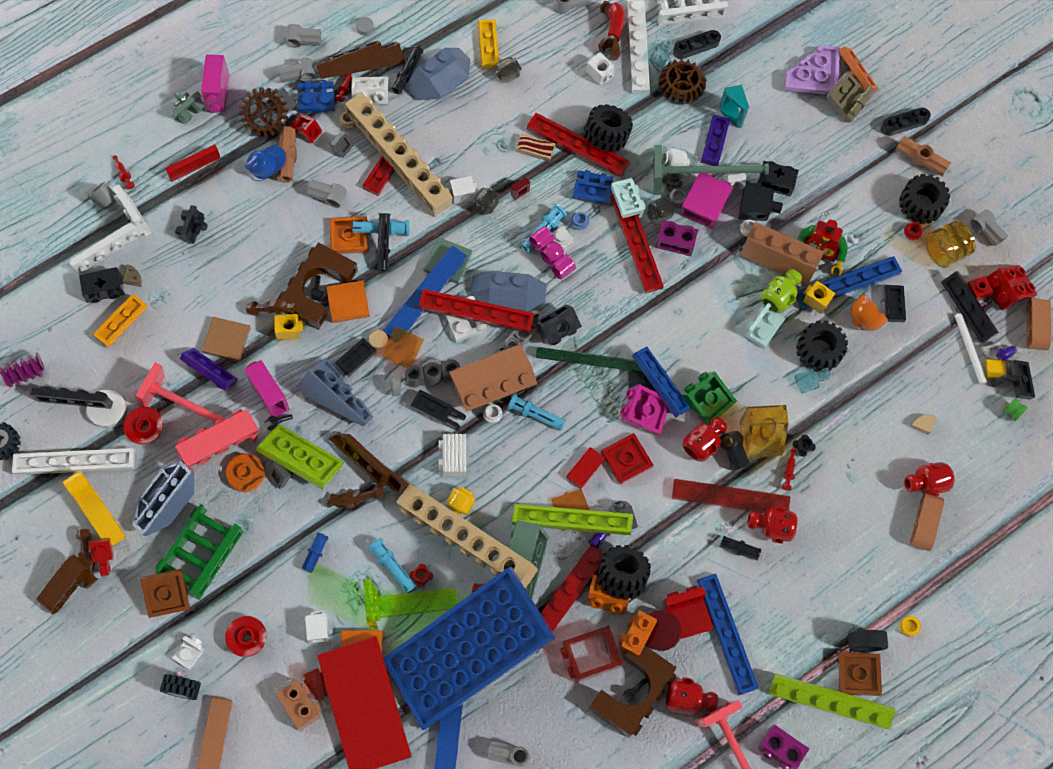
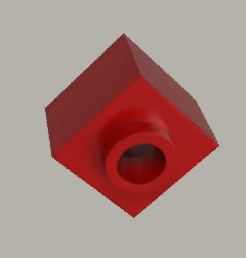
(980, 288)

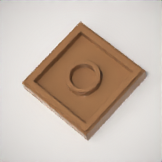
(226, 339)

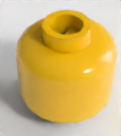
(461, 501)

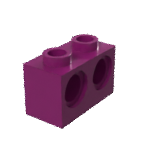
(675, 242)
(785, 743)

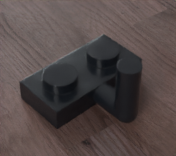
(1021, 378)

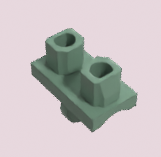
(182, 111)

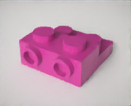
(644, 410)

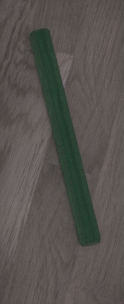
(587, 359)

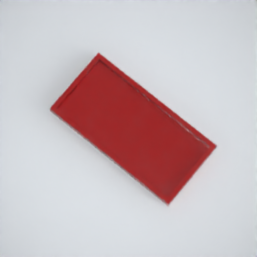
(364, 705)

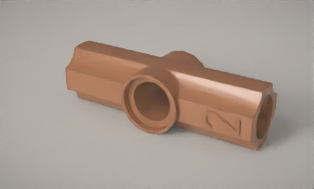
(287, 141)
(915, 151)

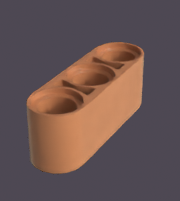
(1038, 324)
(927, 522)

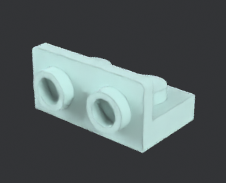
(627, 198)
(765, 326)

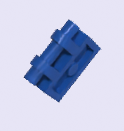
(318, 101)
(591, 191)

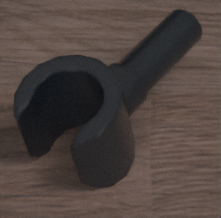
(316, 293)
(275, 421)
(635, 689)

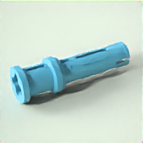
(548, 221)
(372, 227)
(528, 405)
(387, 559)

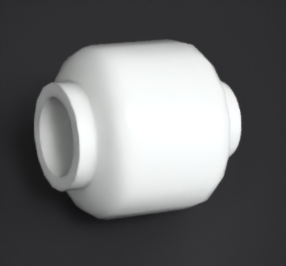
(675, 157)

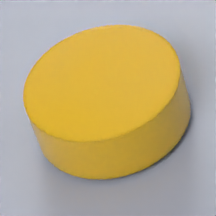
(910, 626)

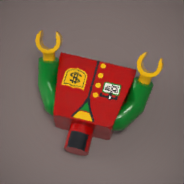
(828, 239)

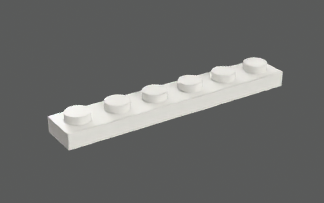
(638, 47)
(73, 461)

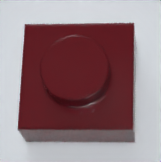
(520, 188)

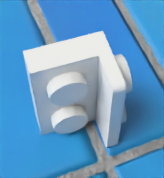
(371, 87)

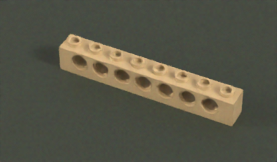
(434, 202)
(414, 497)

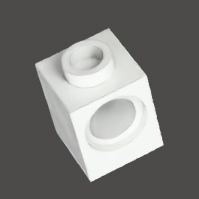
(600, 62)
(463, 189)
(317, 627)

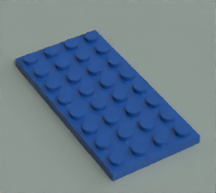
(468, 648)

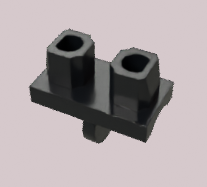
(193, 224)

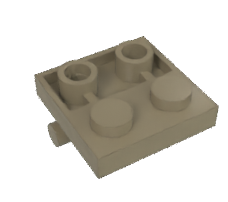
(849, 96)

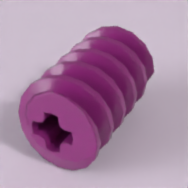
(22, 370)

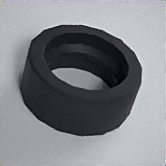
(868, 640)

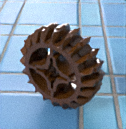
(682, 88)
(249, 117)

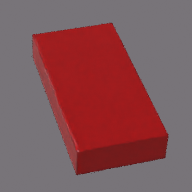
(585, 468)

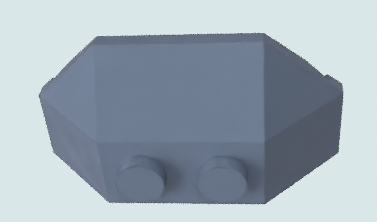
(439, 75)
(509, 290)
(164, 498)

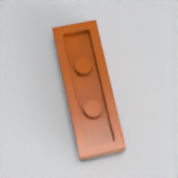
(857, 69)

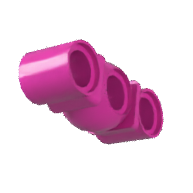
(552, 252)

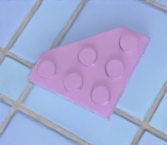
(815, 73)

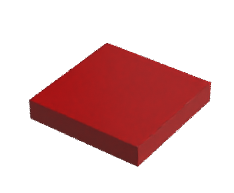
(627, 458)

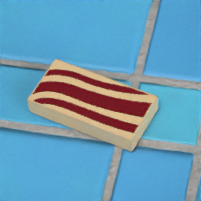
(535, 147)

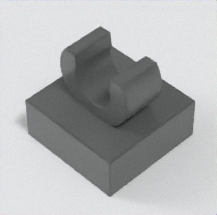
(341, 144)
(279, 475)

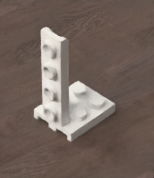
(117, 239)

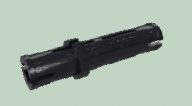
(407, 70)
(383, 241)

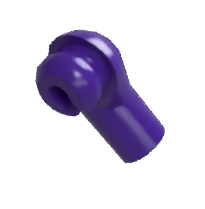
(1006, 354)

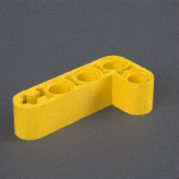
(93, 507)

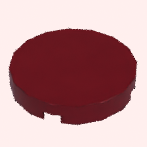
(666, 631)

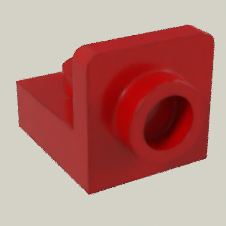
(307, 126)

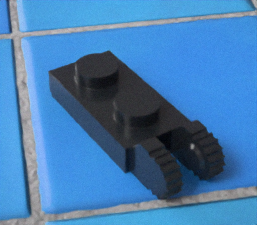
(436, 409)

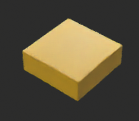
(994, 368)

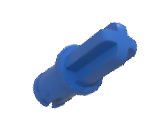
(314, 552)

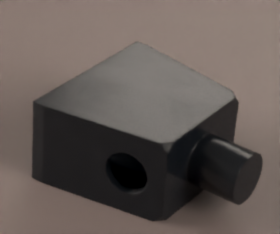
(757, 203)

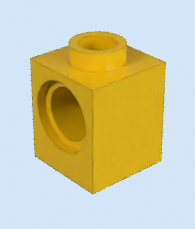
(825, 293)
(282, 321)

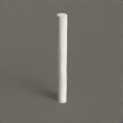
(970, 348)

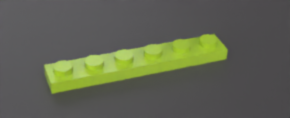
(574, 519)
(832, 701)

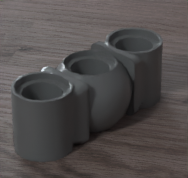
(423, 376)

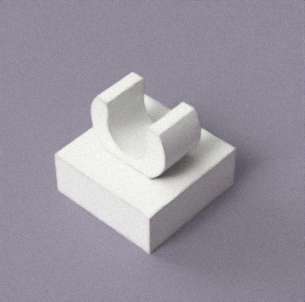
(735, 178)

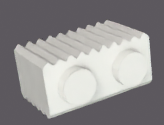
(454, 455)

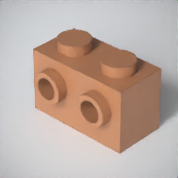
(299, 705)

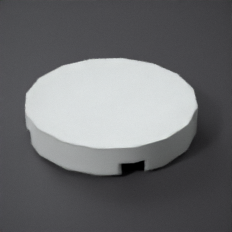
(108, 417)

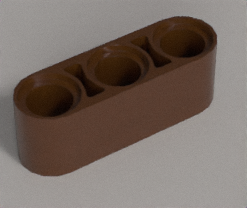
(63, 584)

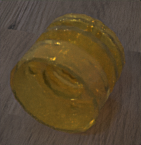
(950, 243)

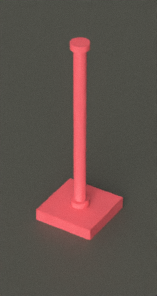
(151, 387)
(719, 717)

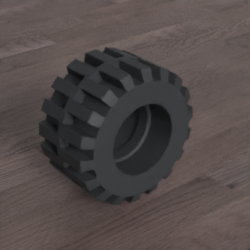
(608, 127)
(933, 190)
(828, 334)
(622, 584)

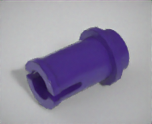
(597, 539)

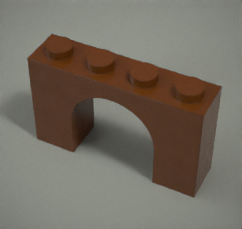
(319, 261)
(627, 717)

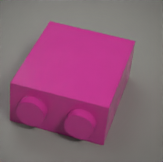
(215, 83)
(706, 200)
(266, 388)

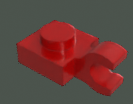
(102, 552)

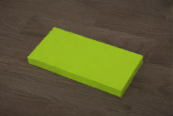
(300, 456)

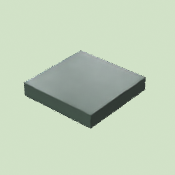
(439, 250)

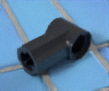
(734, 450)

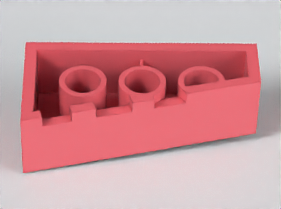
(216, 439)

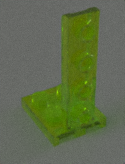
(404, 604)

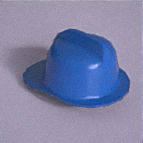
(265, 162)

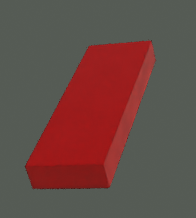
(193, 163)
(379, 176)

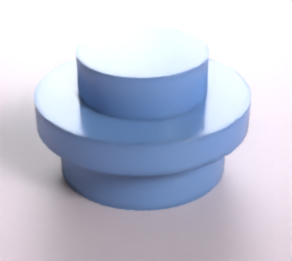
(580, 221)

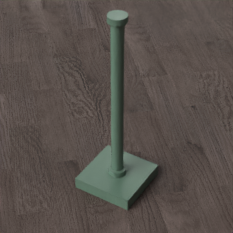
(660, 169)

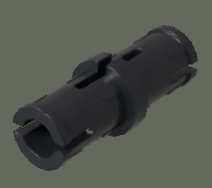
(740, 548)

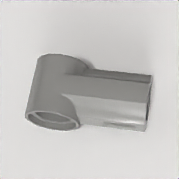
(563, 6)
(297, 35)
(301, 70)
(331, 194)
(986, 224)
(505, 754)

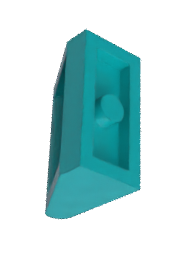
(732, 99)

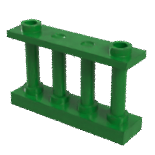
(220, 551)

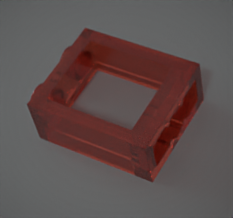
(611, 647)

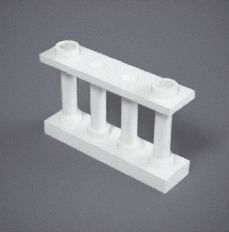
(691, 13)

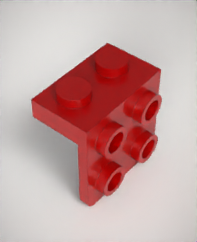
(1010, 286)
(690, 611)

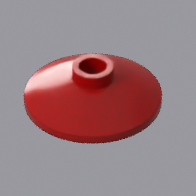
(137, 419)
(241, 627)

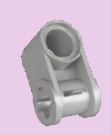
(102, 195)

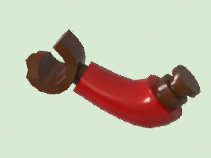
(616, 15)

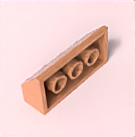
(781, 252)
(493, 377)

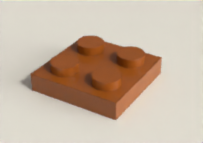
(165, 593)
(859, 674)

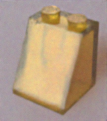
(764, 430)

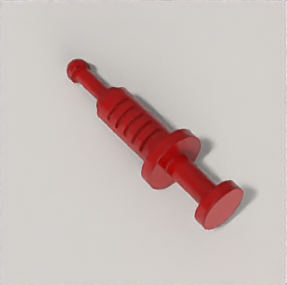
(343, 89)
(124, 175)
(789, 475)

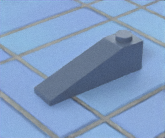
(327, 388)

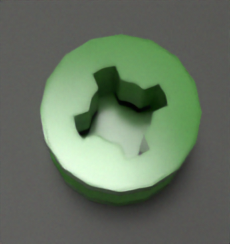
(1015, 409)

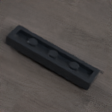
(969, 307)
(68, 397)

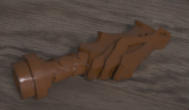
(271, 306)
(351, 499)
(85, 556)

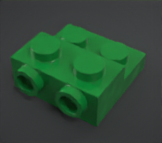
(709, 396)

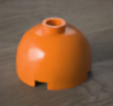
(867, 315)

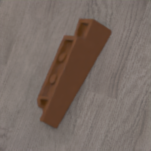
(362, 59)
(374, 468)

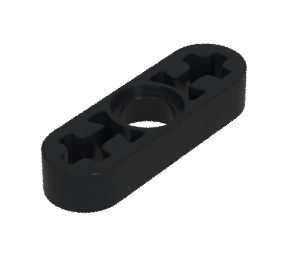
(702, 38)
(911, 116)

